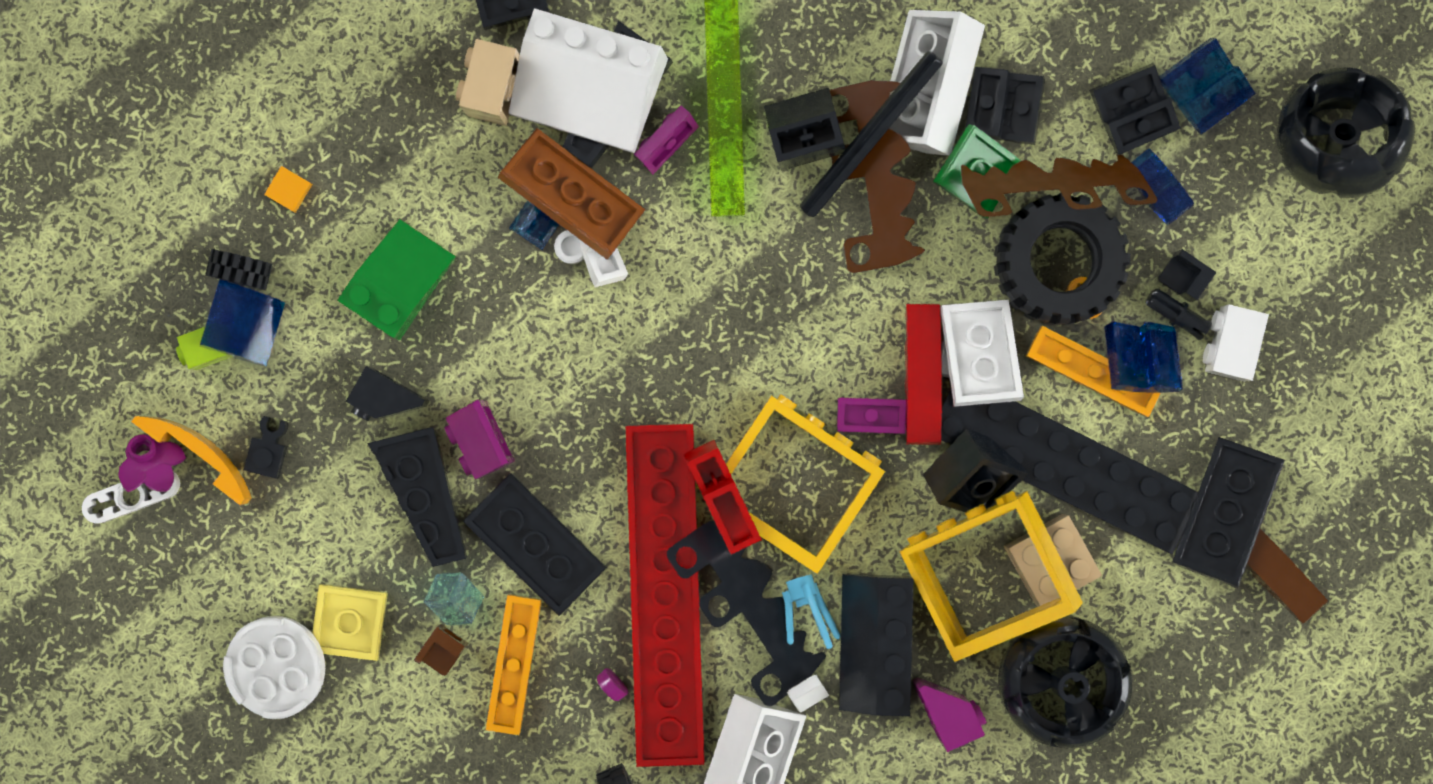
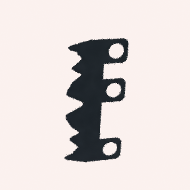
(743, 588)

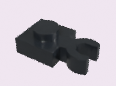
(266, 454)

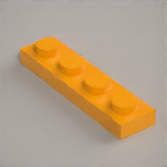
(1085, 368)
(513, 664)

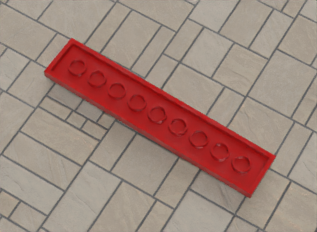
(663, 603)

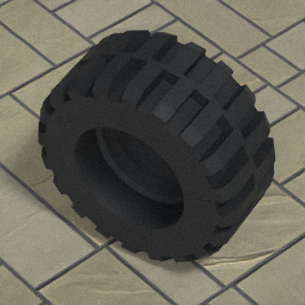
(1106, 251)

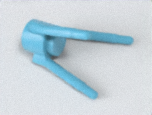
(806, 592)

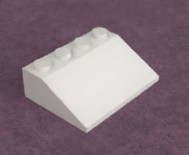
(586, 80)

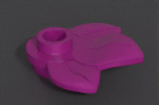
(150, 468)

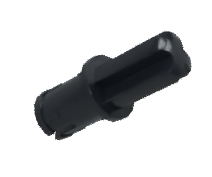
(1178, 313)

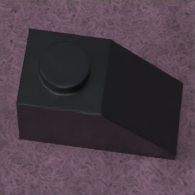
(382, 397)

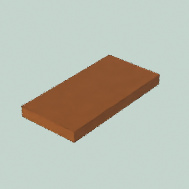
(571, 193)

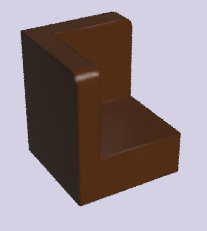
(441, 650)

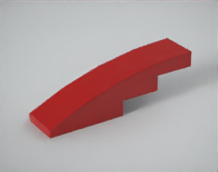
(923, 374)

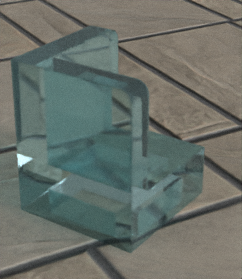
(454, 598)

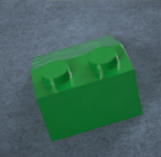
(396, 279)

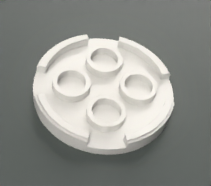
(274, 667)

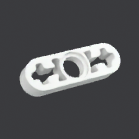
(111, 512)

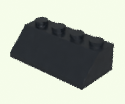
(876, 644)

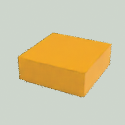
(288, 189)

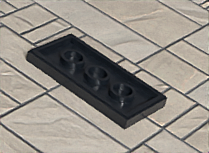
(1228, 512)
(535, 544)

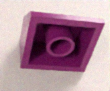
(478, 439)
(951, 714)

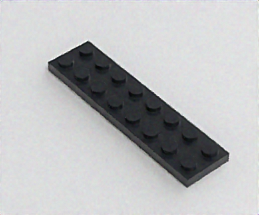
(1080, 470)

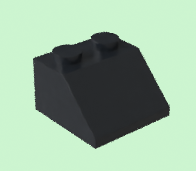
(973, 473)

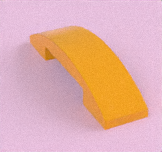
(230, 479)

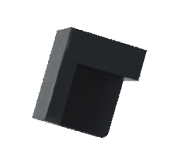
(1186, 275)

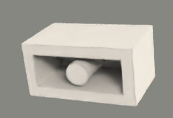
(1235, 342)

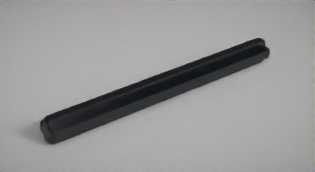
(871, 134)

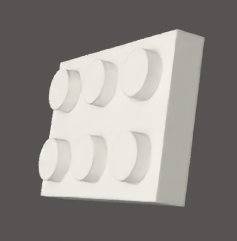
(981, 353)

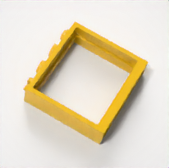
(838, 443)
(957, 642)

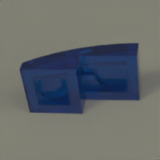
(1171, 196)

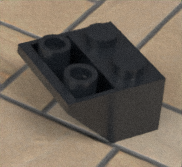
(804, 129)

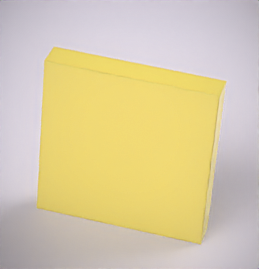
(349, 621)

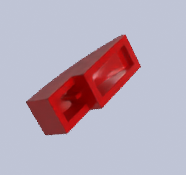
(722, 497)

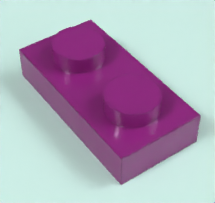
(666, 140)
(871, 415)

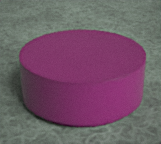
(612, 685)

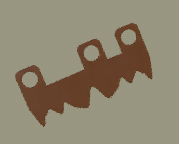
(1066, 176)
(886, 192)

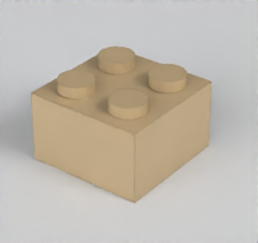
(488, 82)
(1071, 551)

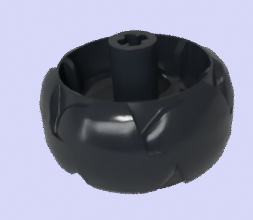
(1343, 164)
(1084, 721)

